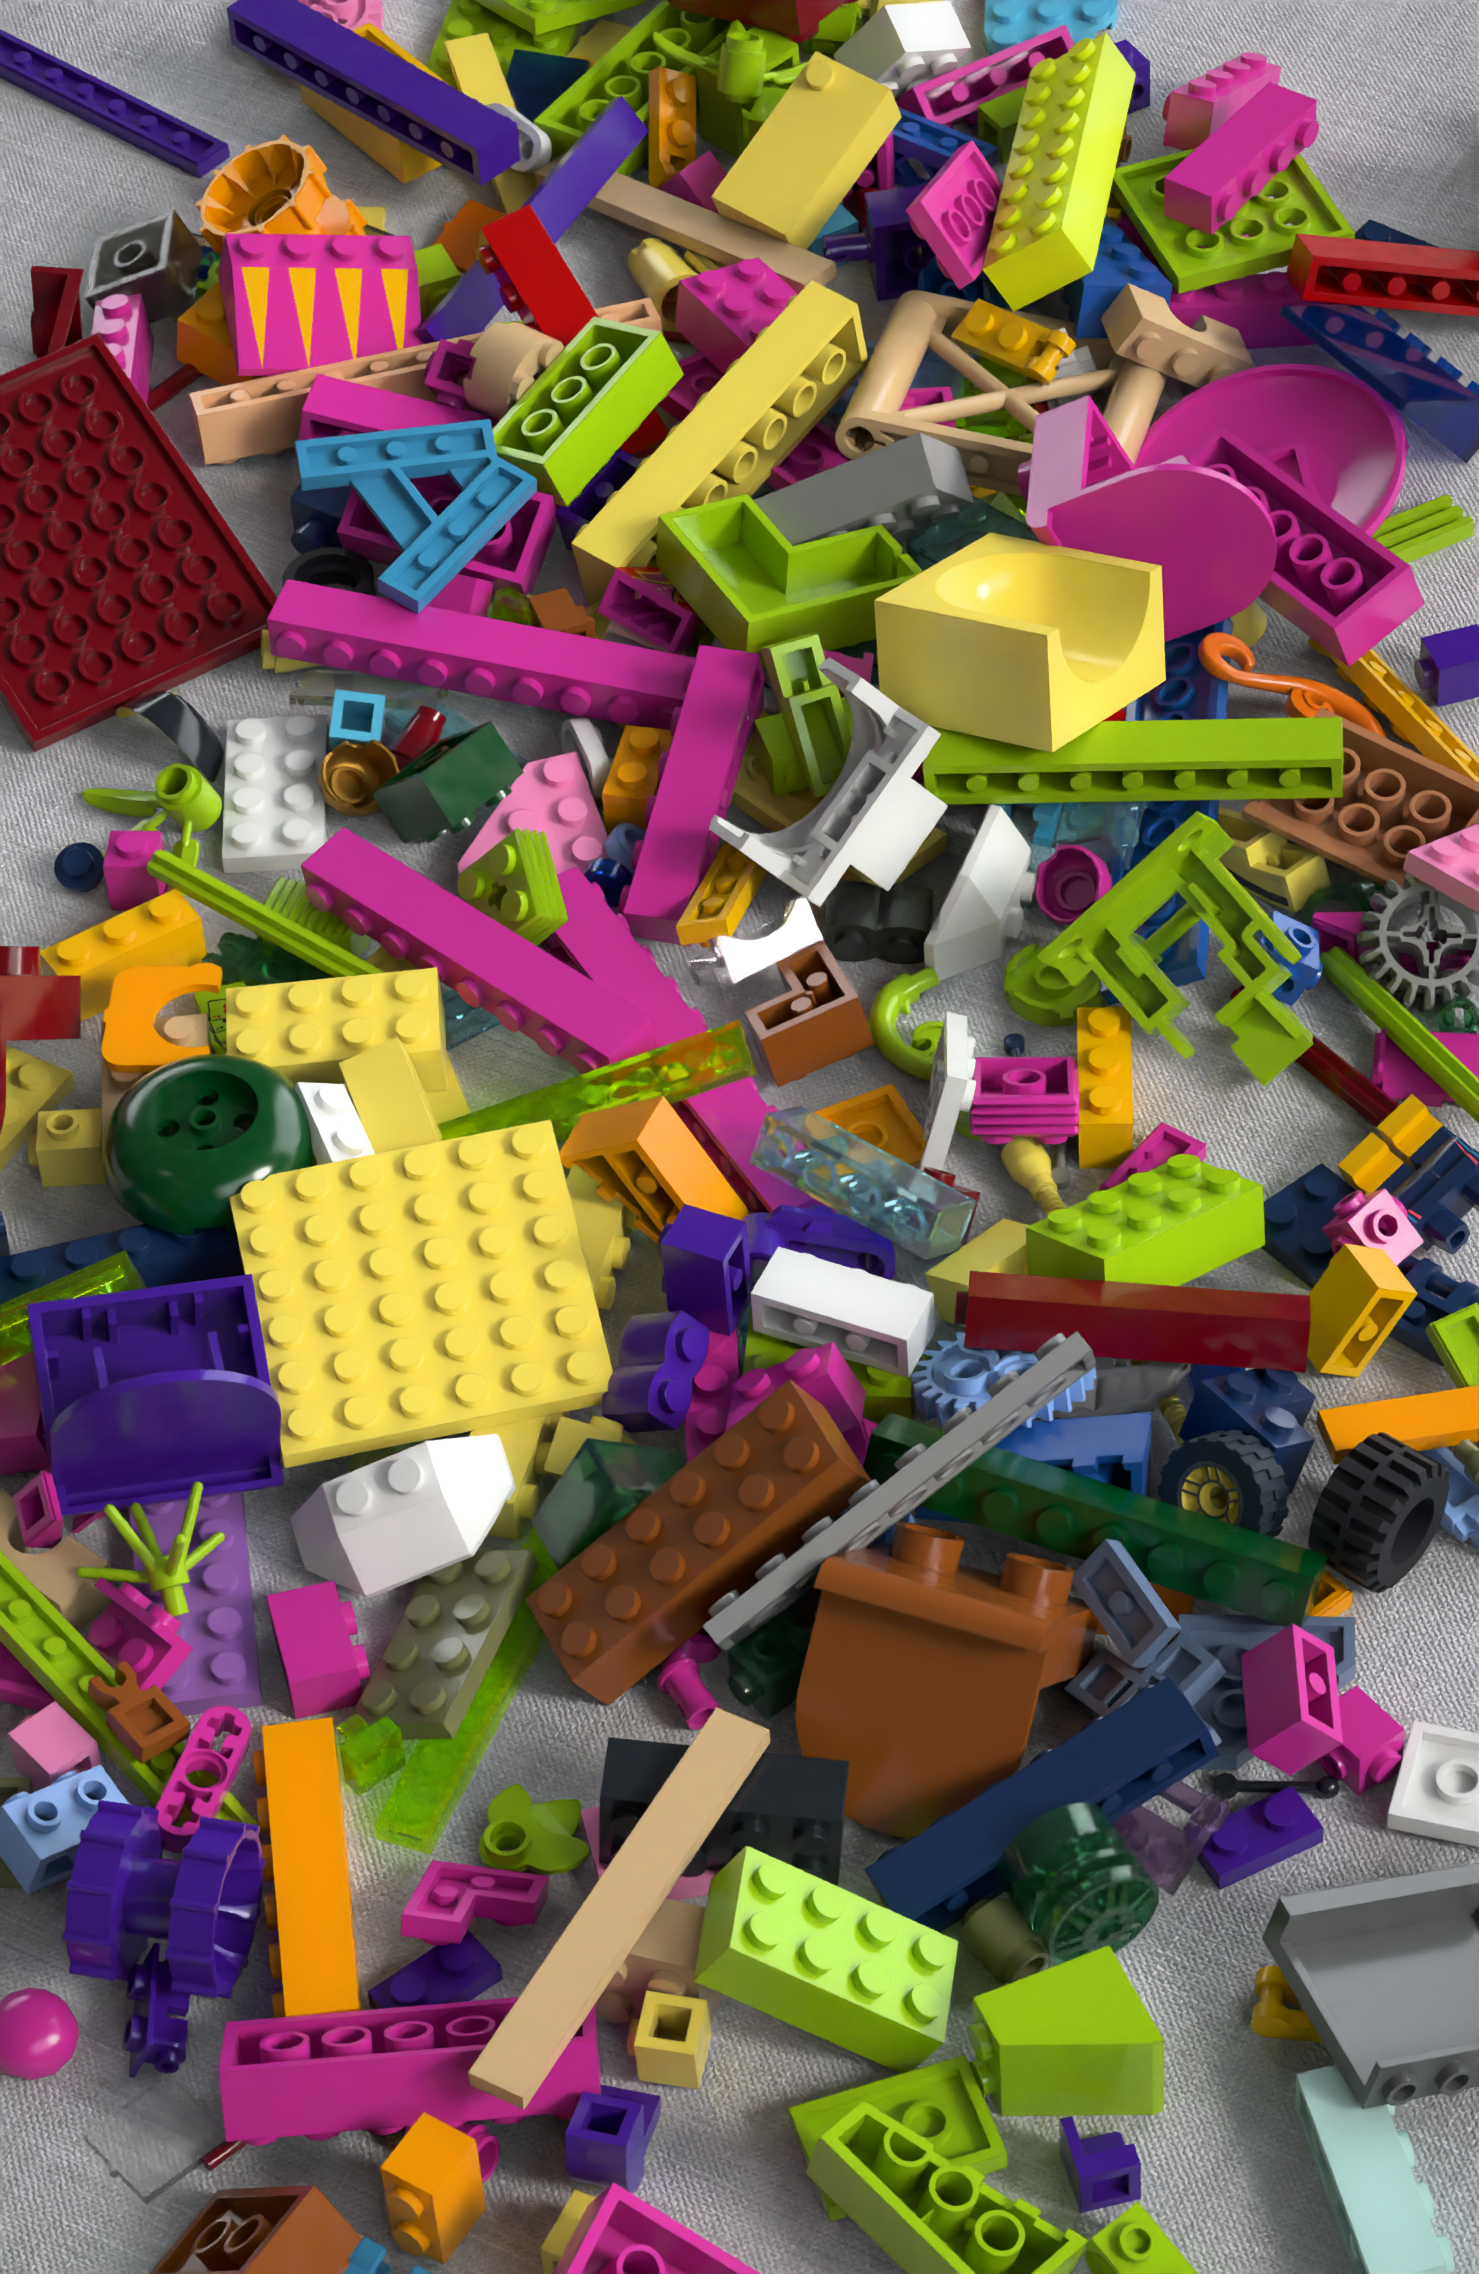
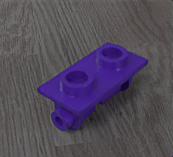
(148, 2031)

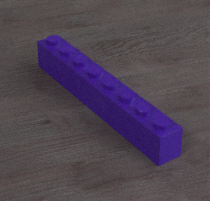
(376, 86)

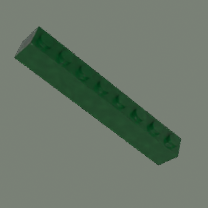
(1079, 1513)

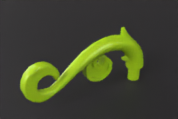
(882, 1018)

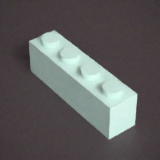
(1369, 2179)

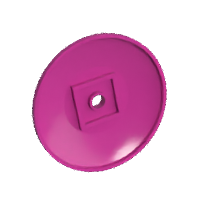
(1305, 420)

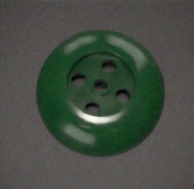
(175, 1143)

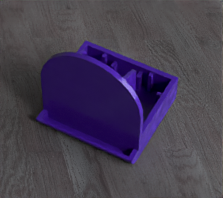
(155, 1394)

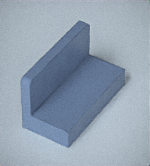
(1125, 1603)

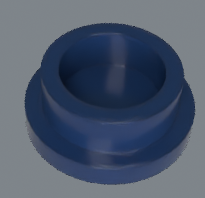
(79, 867)

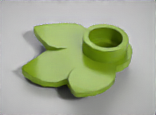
(538, 1832)

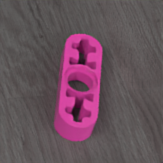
(200, 1756)

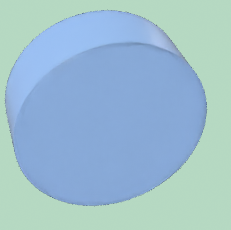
(622, 843)

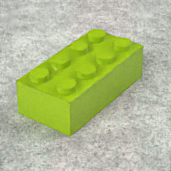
(586, 405)
(1153, 1227)
(826, 1961)

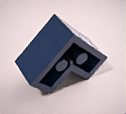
(1259, 1404)

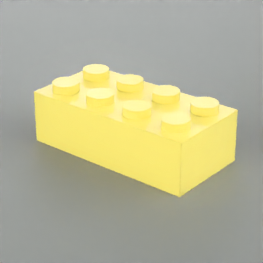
(320, 1022)

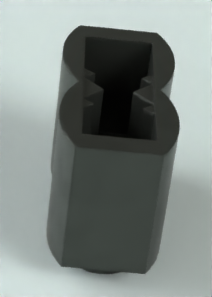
(878, 923)

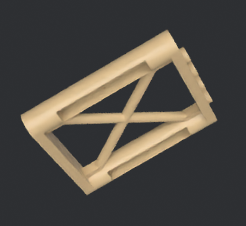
(989, 461)

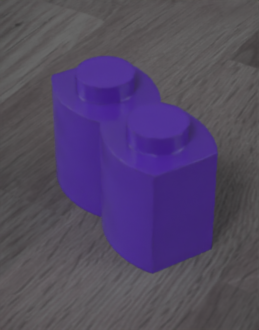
(655, 1371)

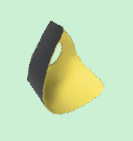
(182, 726)

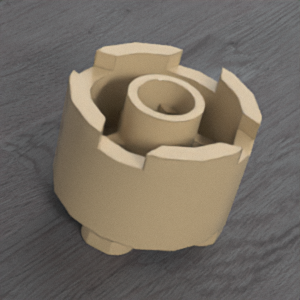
(507, 366)

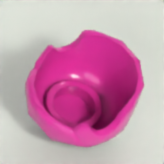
(1070, 883)
(35, 2033)

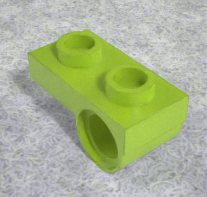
(1134, 2246)

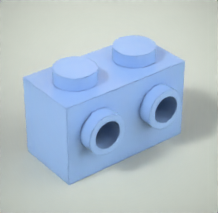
(44, 1827)

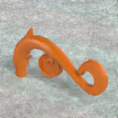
(1303, 694)

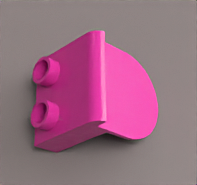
(1189, 519)

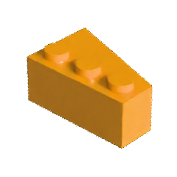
(649, 1164)

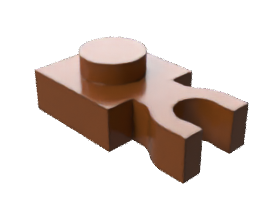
(138, 1718)

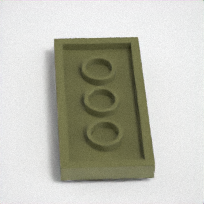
(447, 1643)

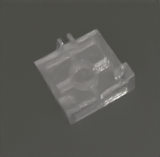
(761, 947)

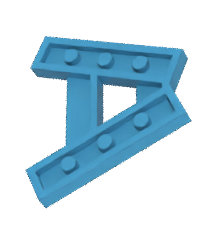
(380, 471)

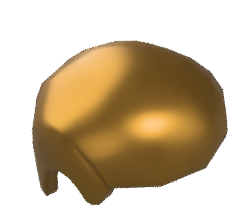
(351, 775)

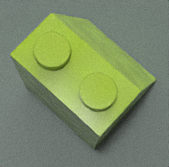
(1069, 2043)

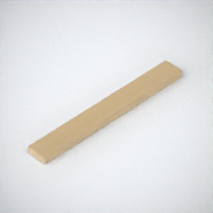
(702, 229)
(618, 1909)

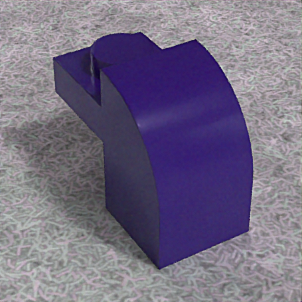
(610, 2137)

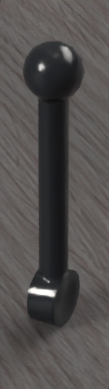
(1227, 1786)

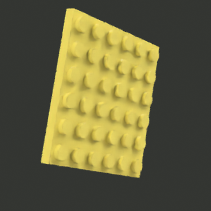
(421, 1293)

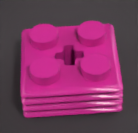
(1025, 1099)

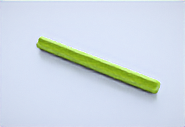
(257, 917)
(1403, 1029)

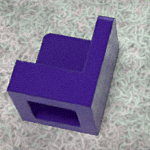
(1099, 2167)

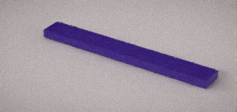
(109, 108)
(556, 203)

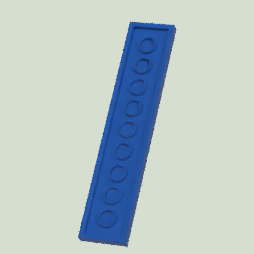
(1185, 695)

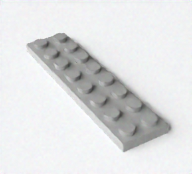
(919, 1476)

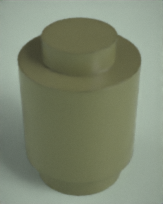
(1003, 1940)

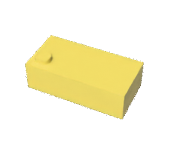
(808, 152)

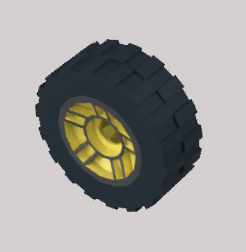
(1241, 1467)

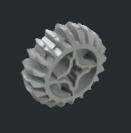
(1406, 942)

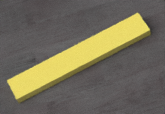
(481, 78)

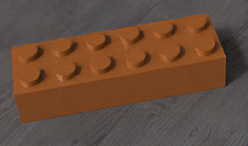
(695, 1541)

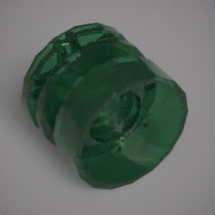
(1077, 1882)

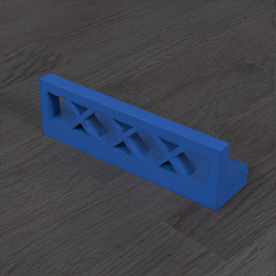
(931, 145)

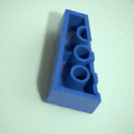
(1115, 265)
(1098, 1447)

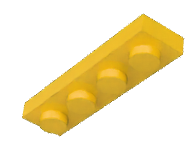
(720, 897)

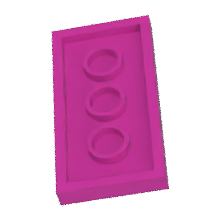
(958, 213)

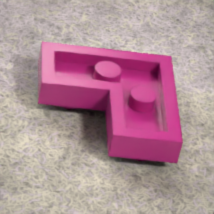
(457, 1893)

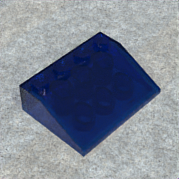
(1396, 370)

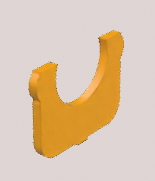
(135, 1000)

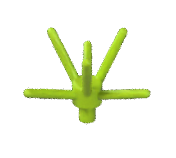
(161, 1572)

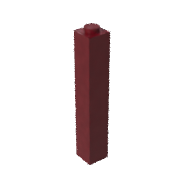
(1137, 1320)

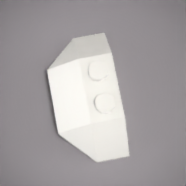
(984, 899)
(404, 1514)

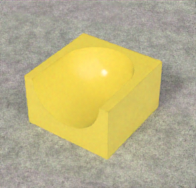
(1022, 640)

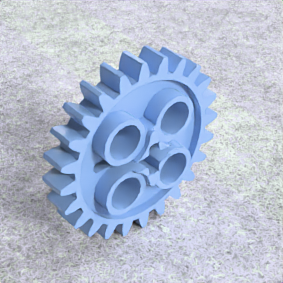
(962, 1376)

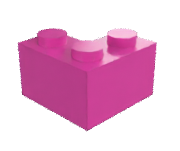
(818, 1372)

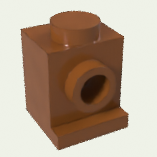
(558, 612)

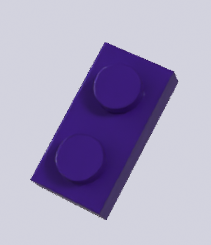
(1260, 1837)
(439, 1977)

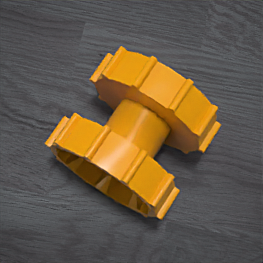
(274, 191)

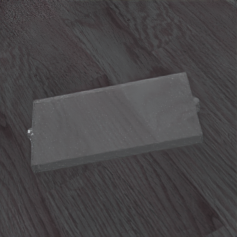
(320, 685)

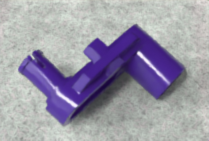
(819, 1234)

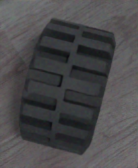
(1379, 1512)

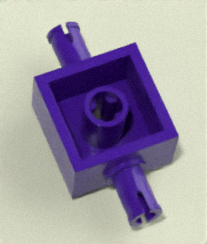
(887, 243)

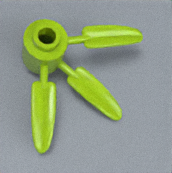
(739, 66)
(183, 796)

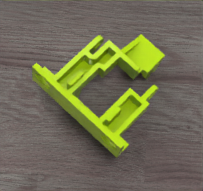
(1127, 963)

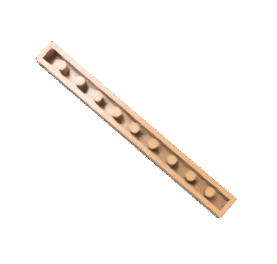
(267, 411)

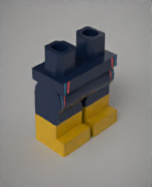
(1422, 1168)

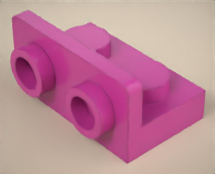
(137, 1636)

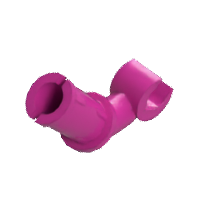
(682, 1679)

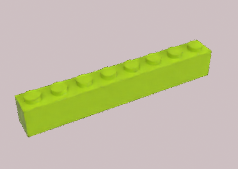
(1146, 763)

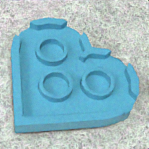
(1020, 20)

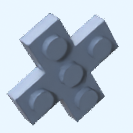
(1111, 1682)

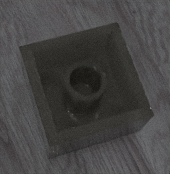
(147, 259)

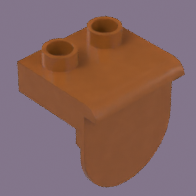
(932, 1671)

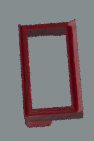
(56, 308)

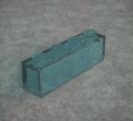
(862, 1182)

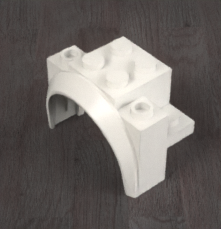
(870, 815)

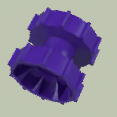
(129, 1893)

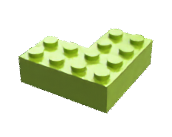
(763, 589)

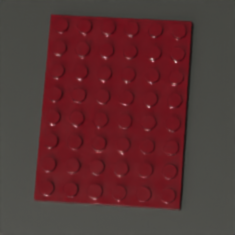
(107, 551)

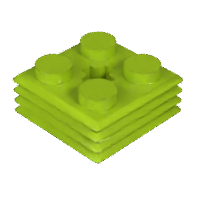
(517, 886)

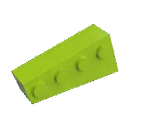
(929, 2209)

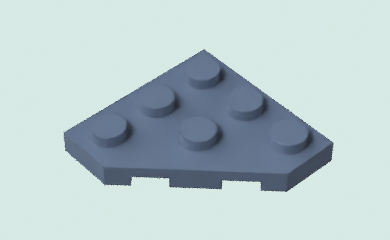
(1228, 1639)

